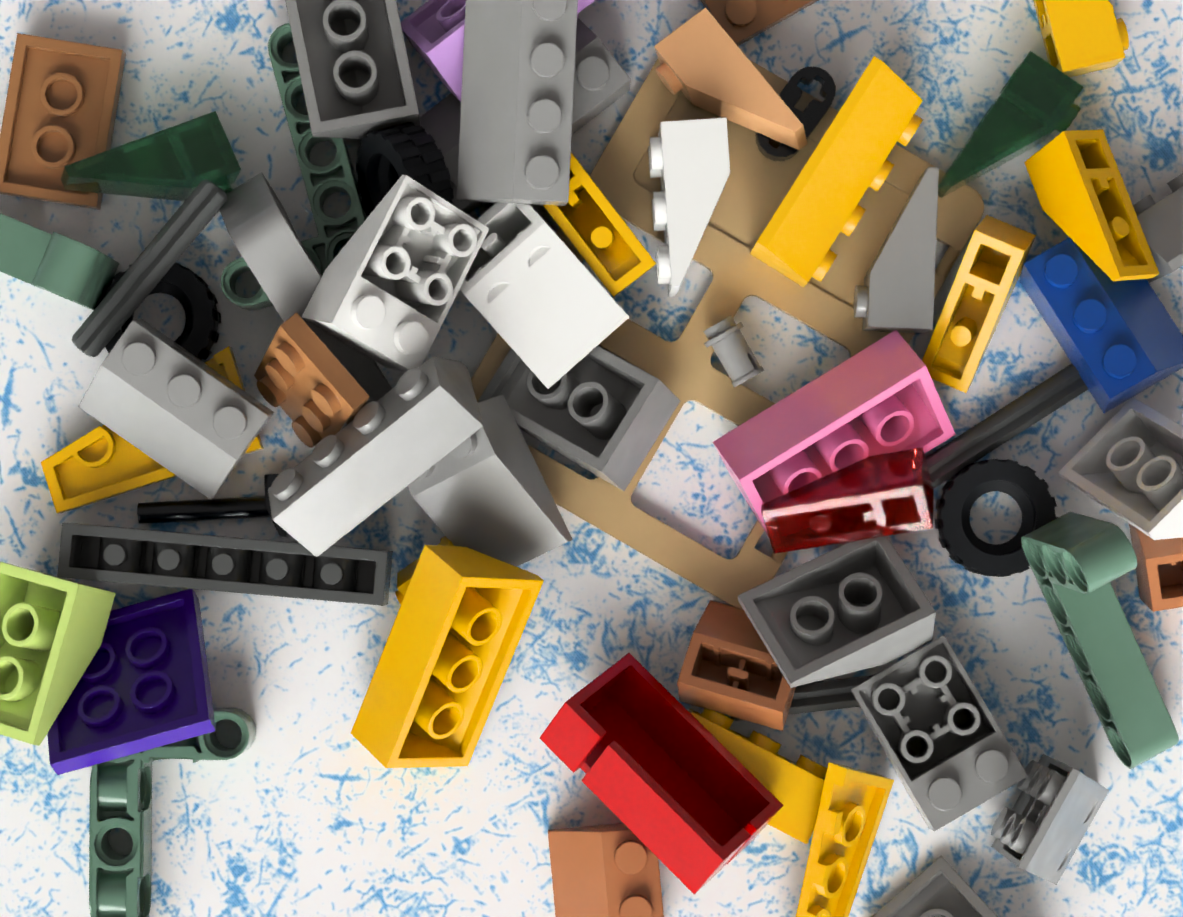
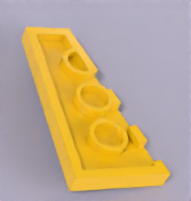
(108, 465)
(842, 839)

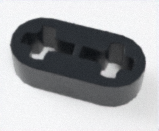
(811, 115)

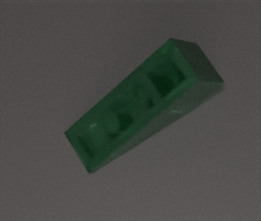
(1021, 117)
(160, 164)

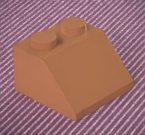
(603, 873)

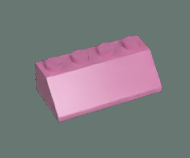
(855, 411)

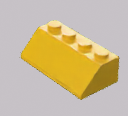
(838, 174)
(445, 658)

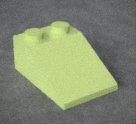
(46, 644)

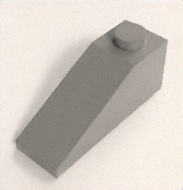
(902, 276)

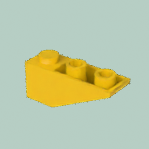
(792, 783)

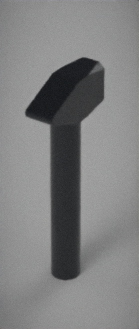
(210, 509)

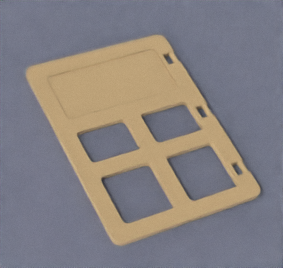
(684, 366)

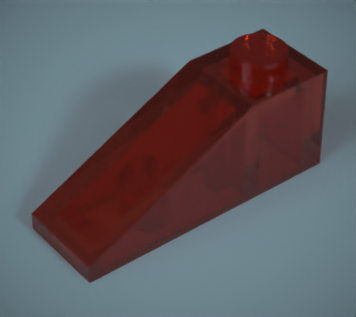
(856, 503)

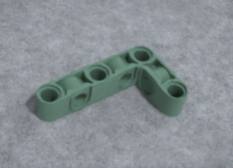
(124, 800)

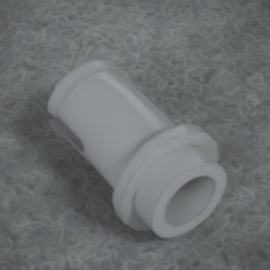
(733, 350)

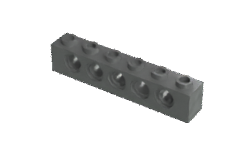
(224, 564)

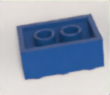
(1108, 329)

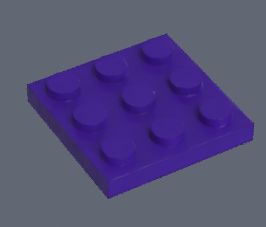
(140, 687)

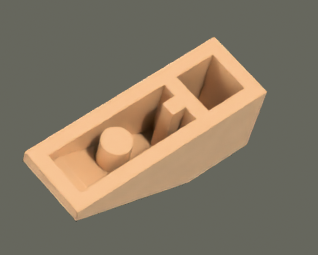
(723, 81)

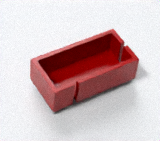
(661, 772)

